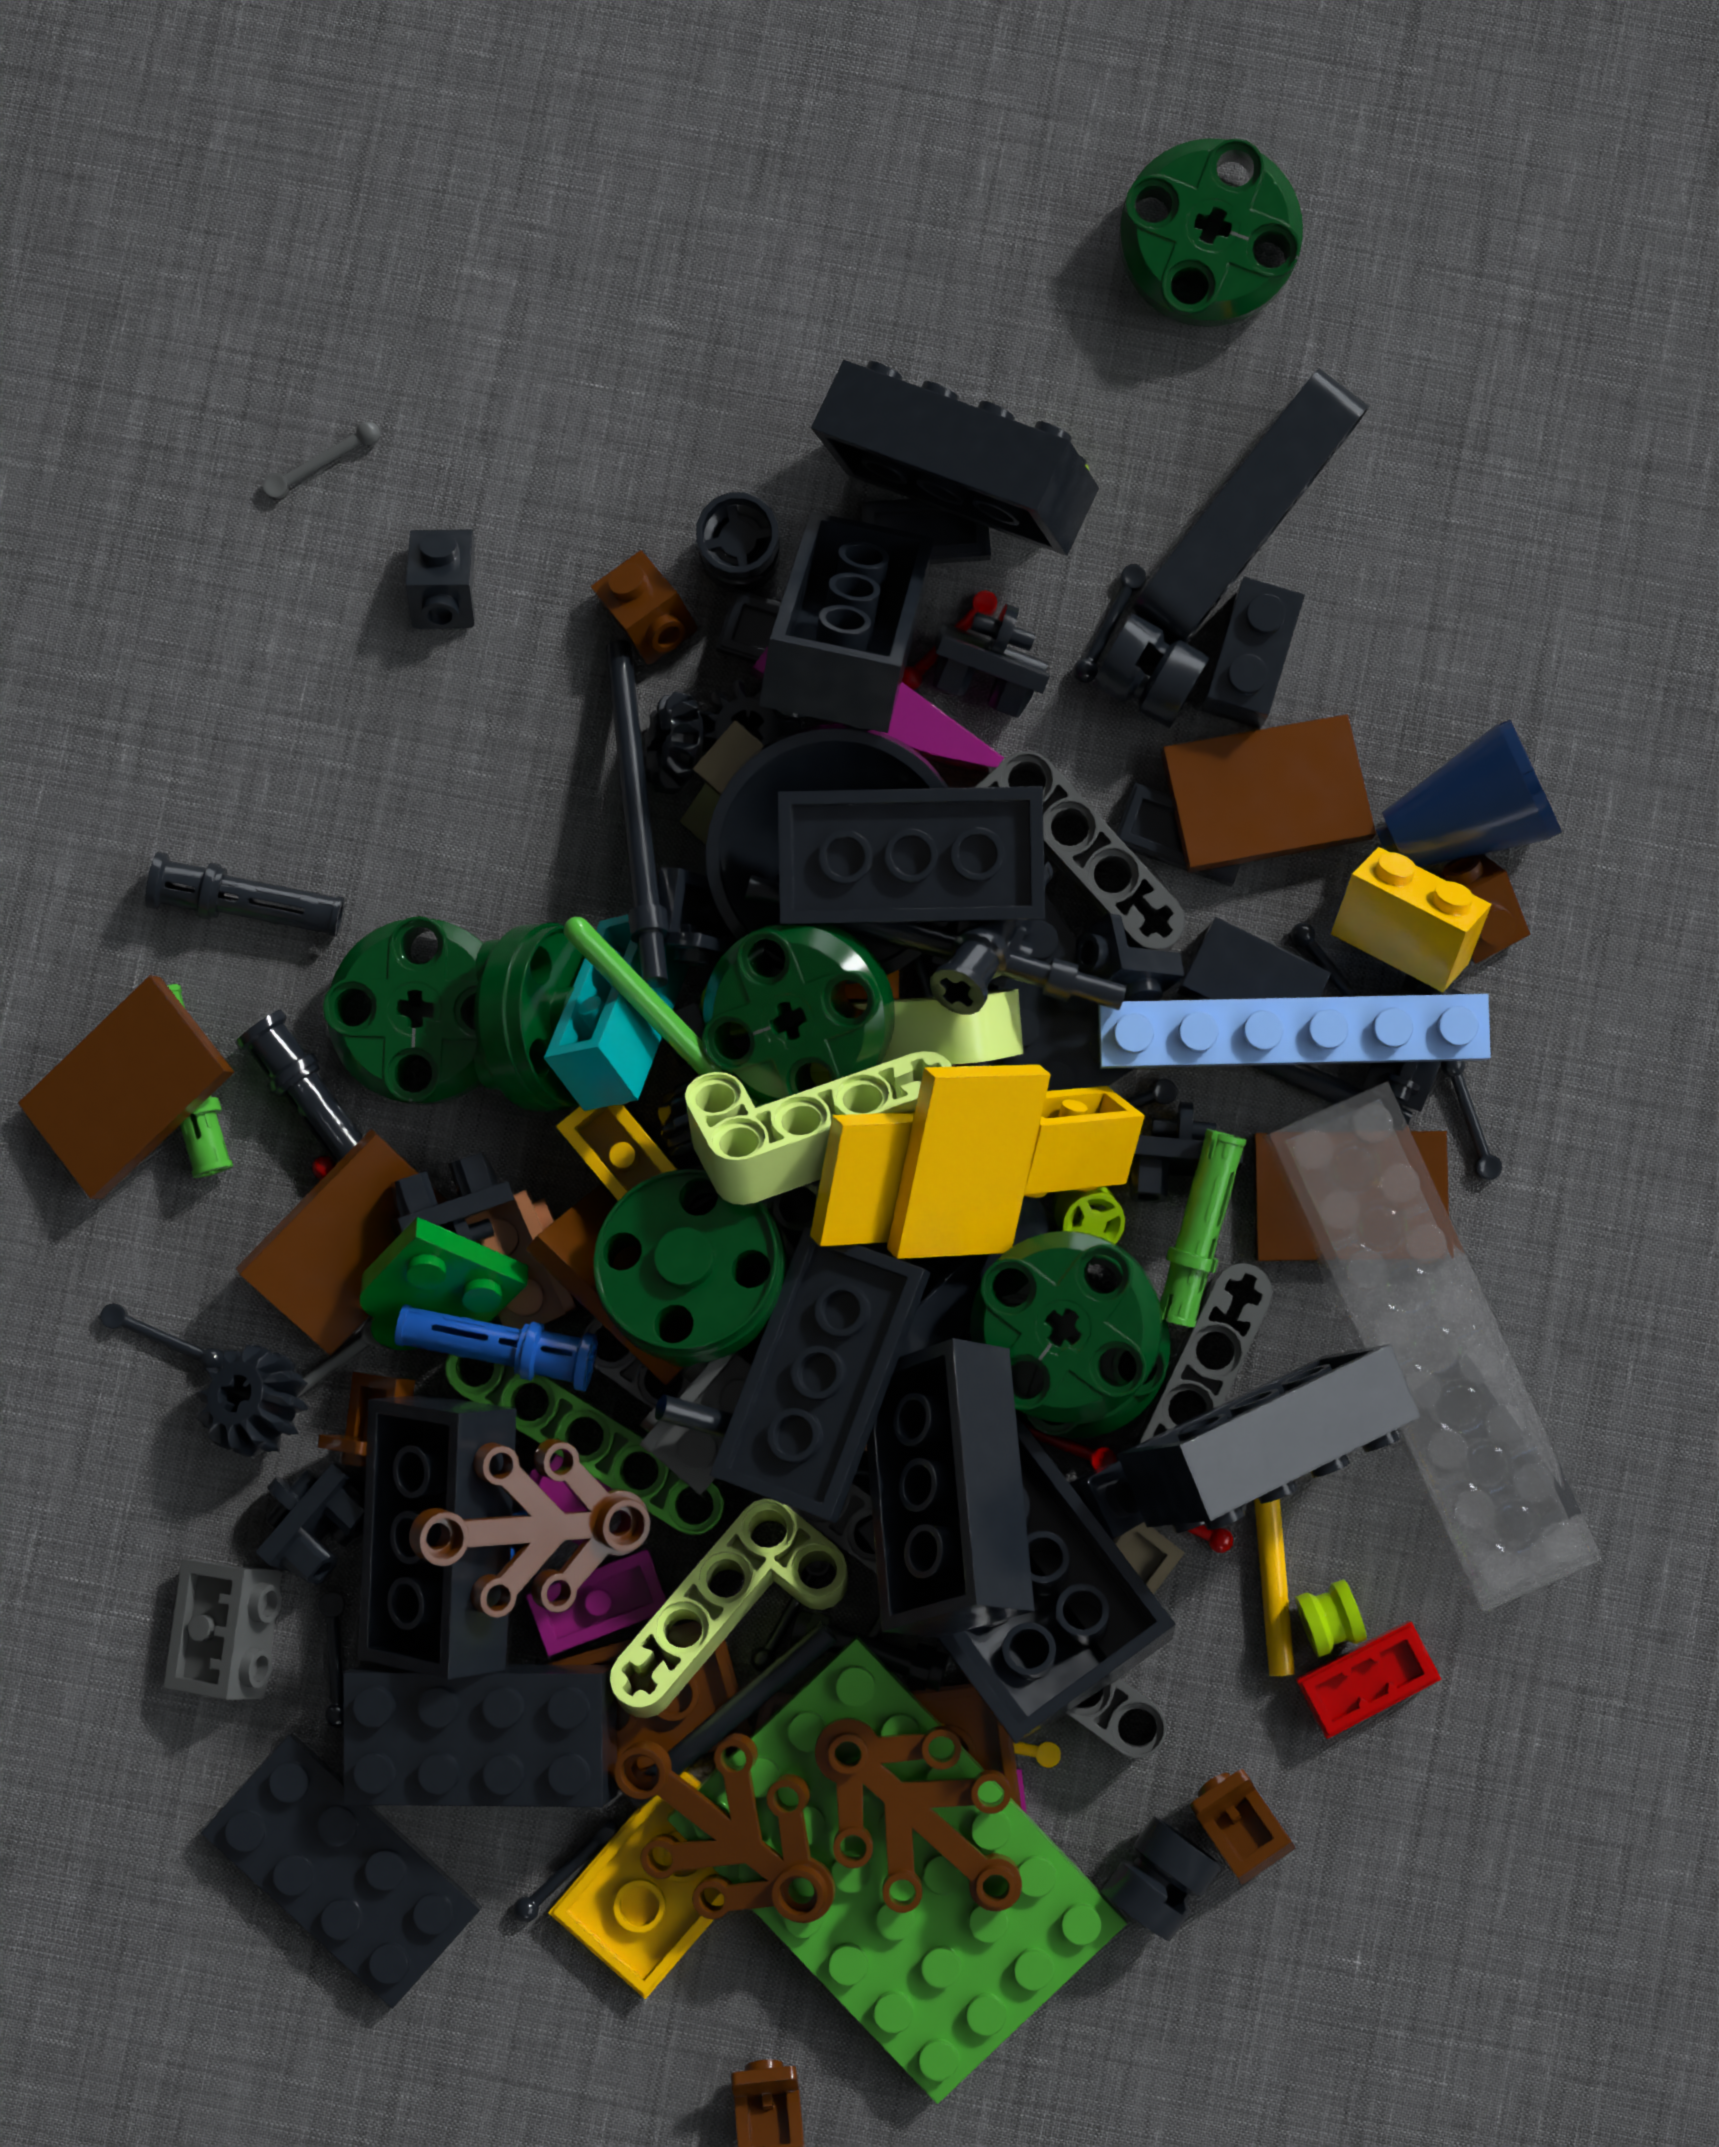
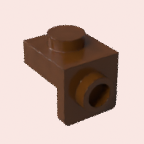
(645, 607)
(1491, 883)
(363, 1387)
(1241, 1824)
(768, 2105)

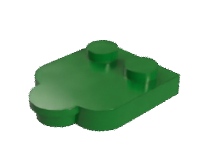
(437, 1274)

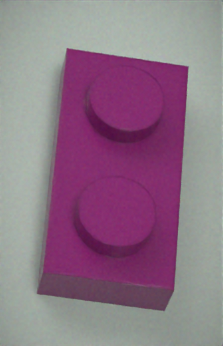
(605, 1602)

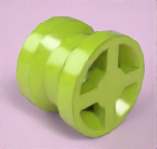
(1103, 1221)
(1330, 1618)

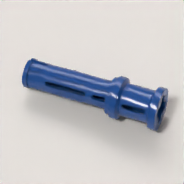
(527, 1349)

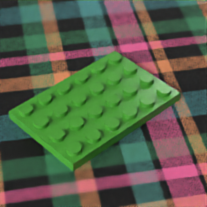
(948, 1975)

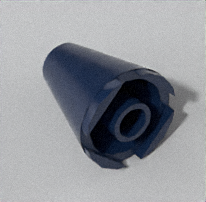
(1472, 805)

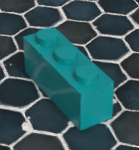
(601, 1040)

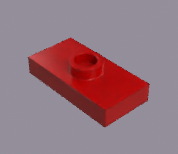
(1368, 1679)

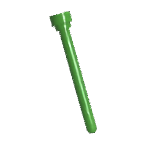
(639, 995)

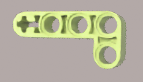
(961, 1039)
(784, 1143)
(720, 1614)

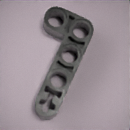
(1097, 848)
(1187, 1371)

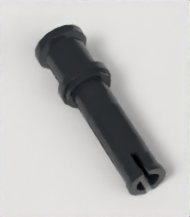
(320, 911)
(977, 958)
(295, 1076)

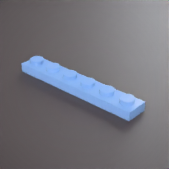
(1295, 1031)

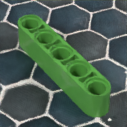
(608, 1460)

